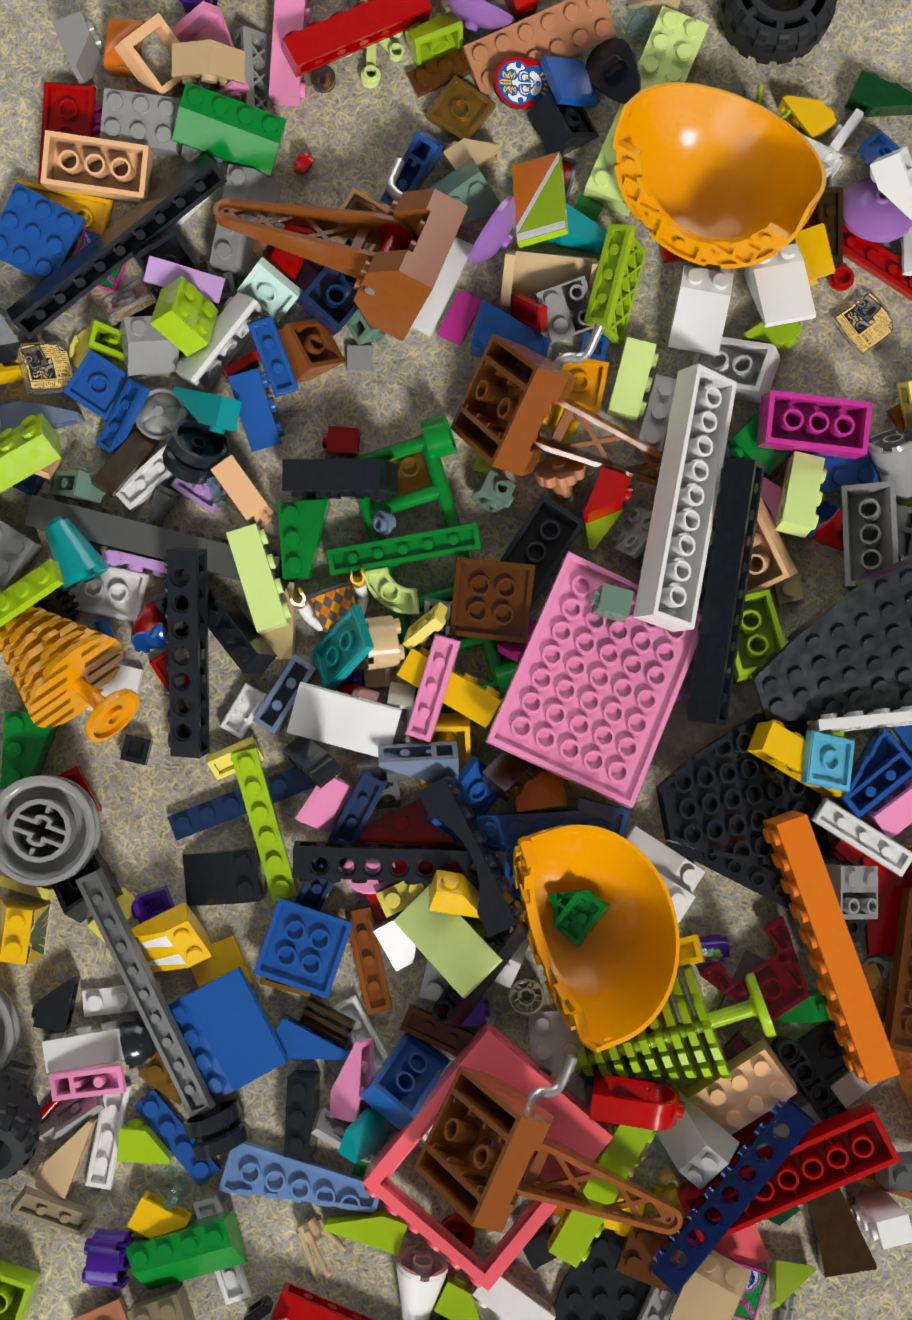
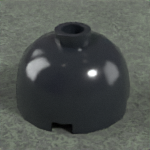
(136, 1041)

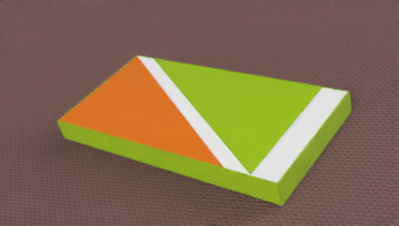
(540, 200)

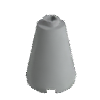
(893, 459)

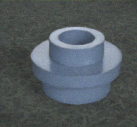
(384, 522)

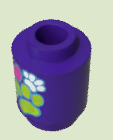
(714, 948)

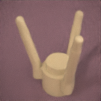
(309, 1234)

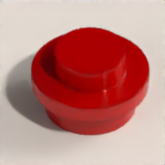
(303, 162)
(841, 279)

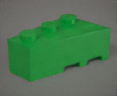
(300, 536)
(23, 747)

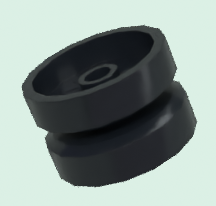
(193, 451)
(217, 1130)

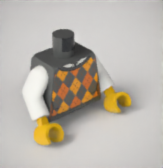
(328, 606)

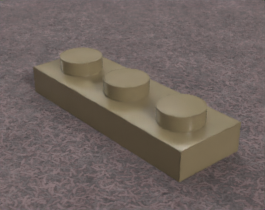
(52, 1210)

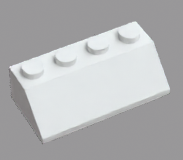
(227, 338)

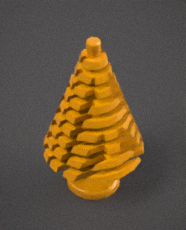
(62, 670)

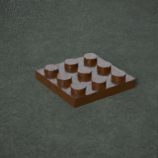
(492, 599)

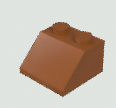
(309, 349)

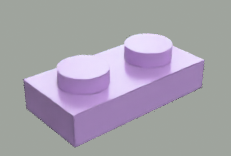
(198, 493)

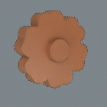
(560, 475)

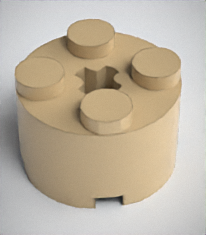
(386, 650)

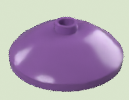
(479, 14)
(872, 214)
(495, 233)

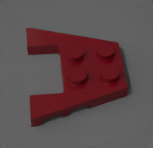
(778, 977)

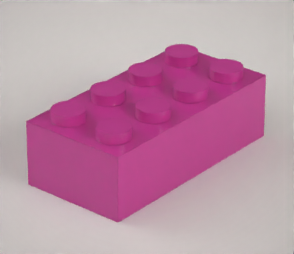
(814, 424)

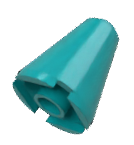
(74, 553)

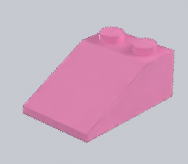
(325, 804)

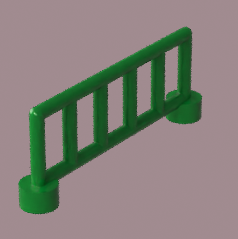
(435, 443)

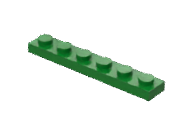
(404, 549)

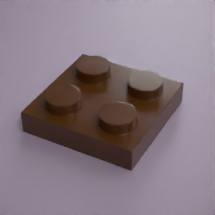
(638, 1252)

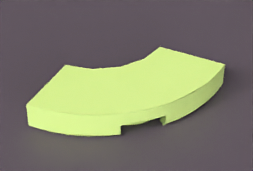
(390, 593)

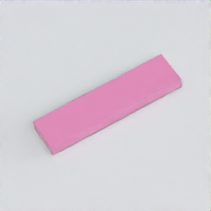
(433, 687)

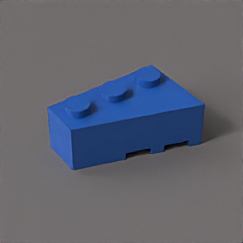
(495, 321)
(256, 408)
(876, 773)

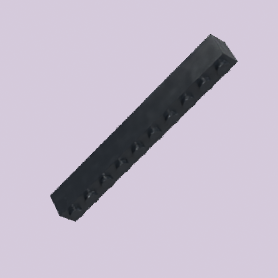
(116, 245)
(725, 591)

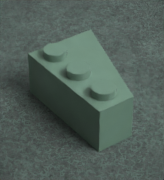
(470, 188)

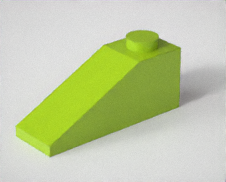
(373, 1229)

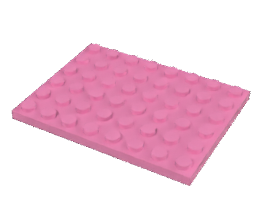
(592, 688)

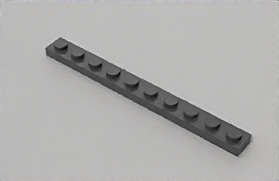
(145, 992)

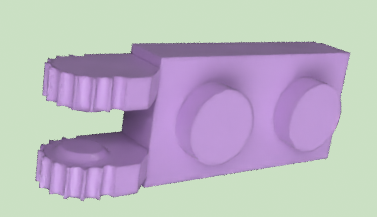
(134, 562)

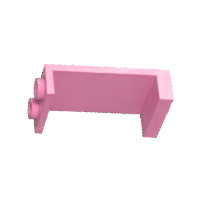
(209, 23)

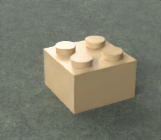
(207, 63)

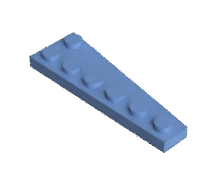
(270, 1174)

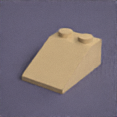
(712, 1290)

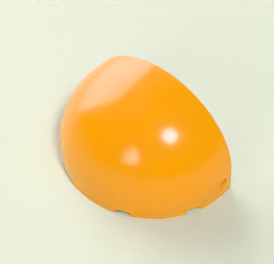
(714, 173)
(629, 959)

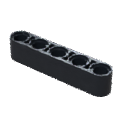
(312, 761)
(460, 1007)
(810, 1080)

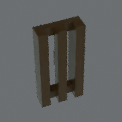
(325, 1025)

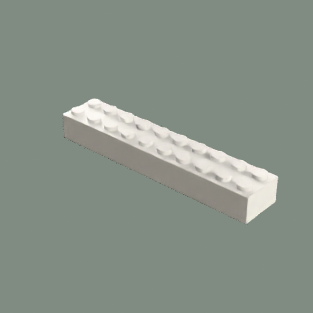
(685, 499)

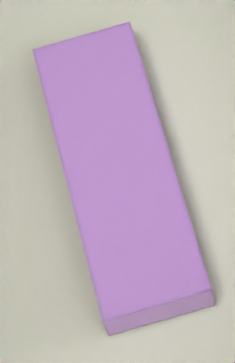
(164, 272)

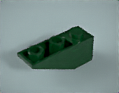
(879, 97)

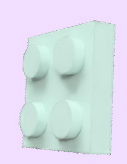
(270, 289)

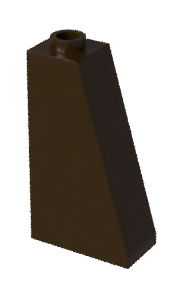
(837, 1237)

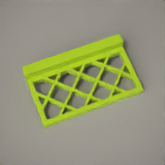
(611, 274)

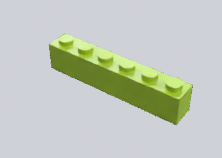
(576, 1229)

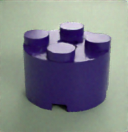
(107, 1258)

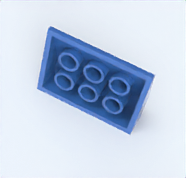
(227, 1033)

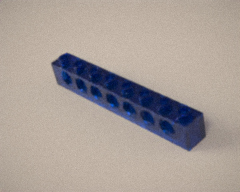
(676, 1274)

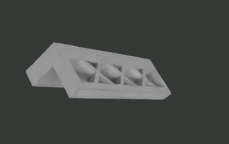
(243, 40)

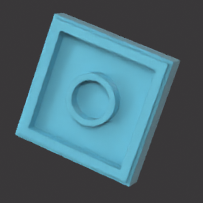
(827, 761)

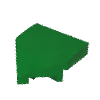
(577, 913)

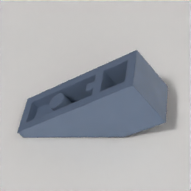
(16, 410)
(421, 760)

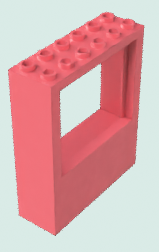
(500, 1057)

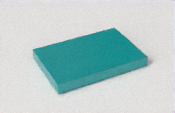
(343, 648)

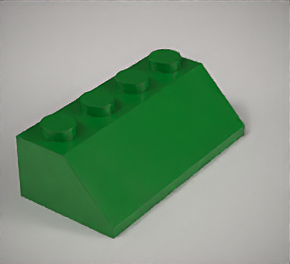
(228, 129)
(188, 1252)

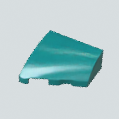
(364, 1136)

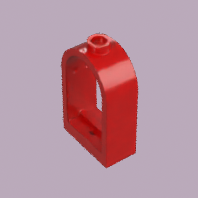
(635, 1102)

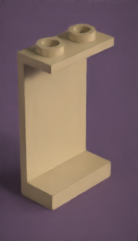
(537, 271)

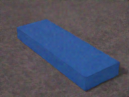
(273, 356)
(123, 416)

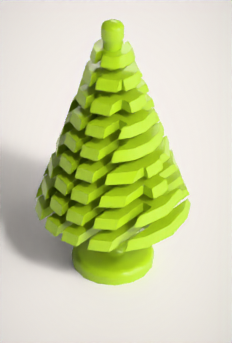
(676, 1033)

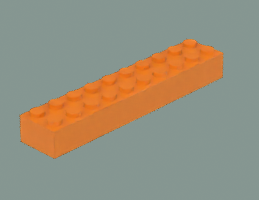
(830, 947)

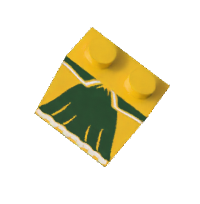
(23, 930)

